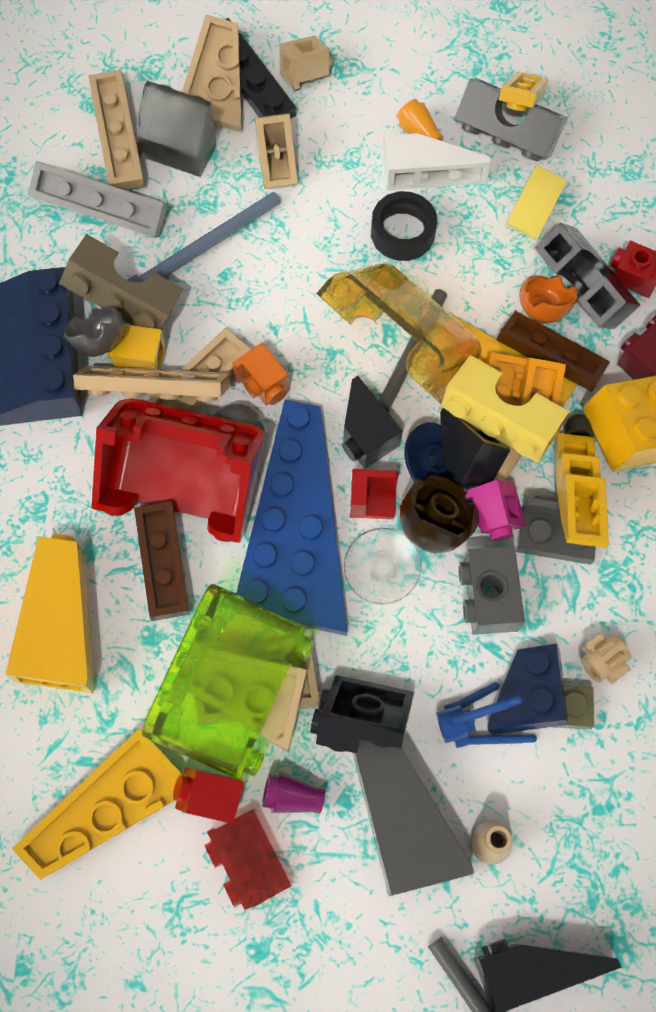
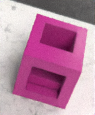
(497, 509)

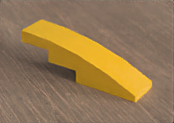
(581, 491)

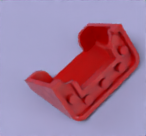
(178, 456)

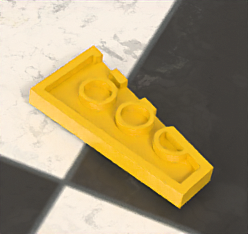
(111, 799)

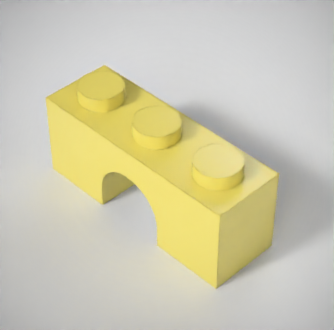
(524, 427)

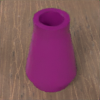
(291, 795)

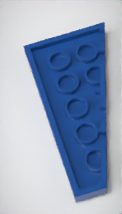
(293, 539)

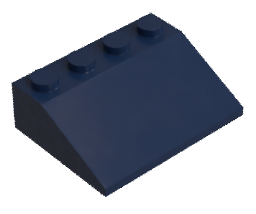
(34, 355)

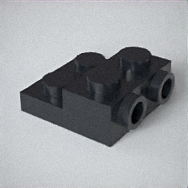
(361, 711)

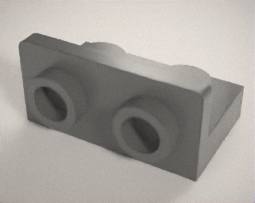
(545, 533)

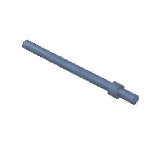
(211, 238)

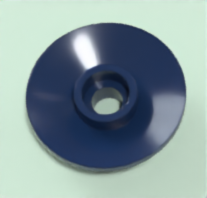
(424, 453)

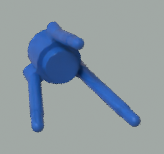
(457, 721)

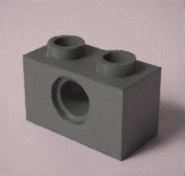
(498, 568)

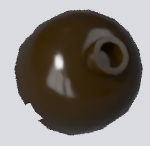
(437, 515)

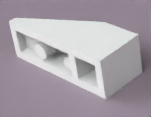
(425, 162)

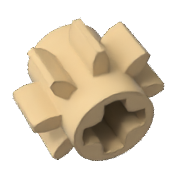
(606, 658)

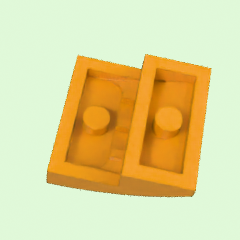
(526, 377)

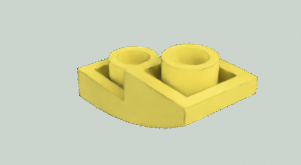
(536, 202)

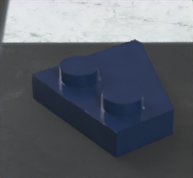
(539, 681)

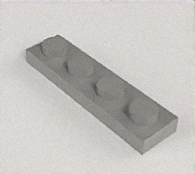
(97, 199)

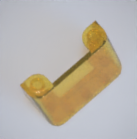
(383, 289)

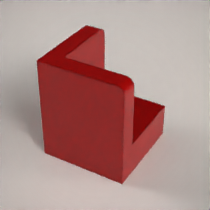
(373, 494)

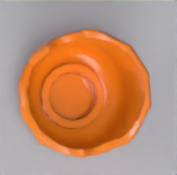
(547, 298)

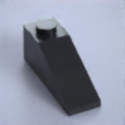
(527, 973)

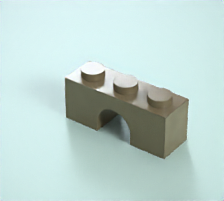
(93, 276)

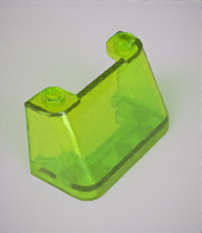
(225, 682)

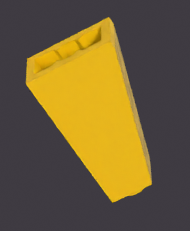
(54, 624)

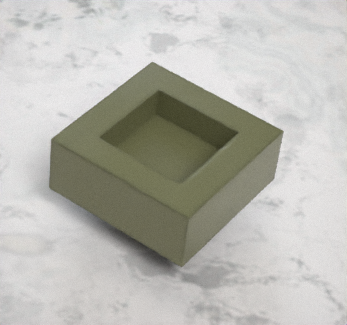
(579, 707)

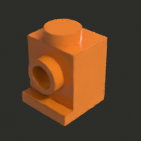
(262, 375)

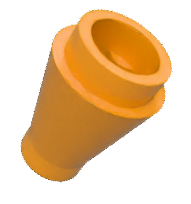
(417, 119)

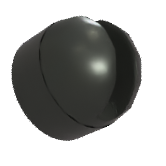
(578, 425)

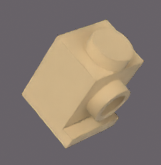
(304, 60)

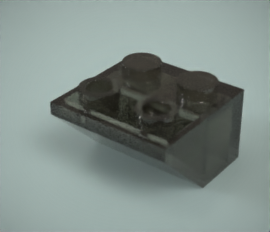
(175, 129)

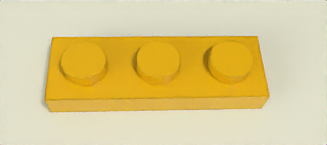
(523, 90)

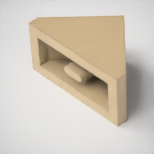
(276, 150)

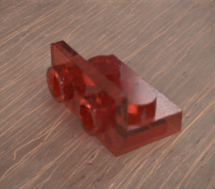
(248, 861)

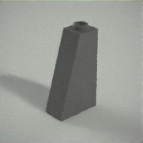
(407, 826)

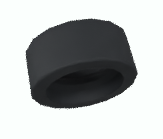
(403, 203)

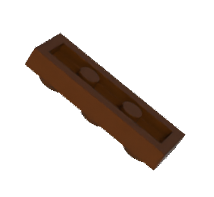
(542, 343)
(161, 561)

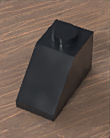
(368, 427)
(469, 451)

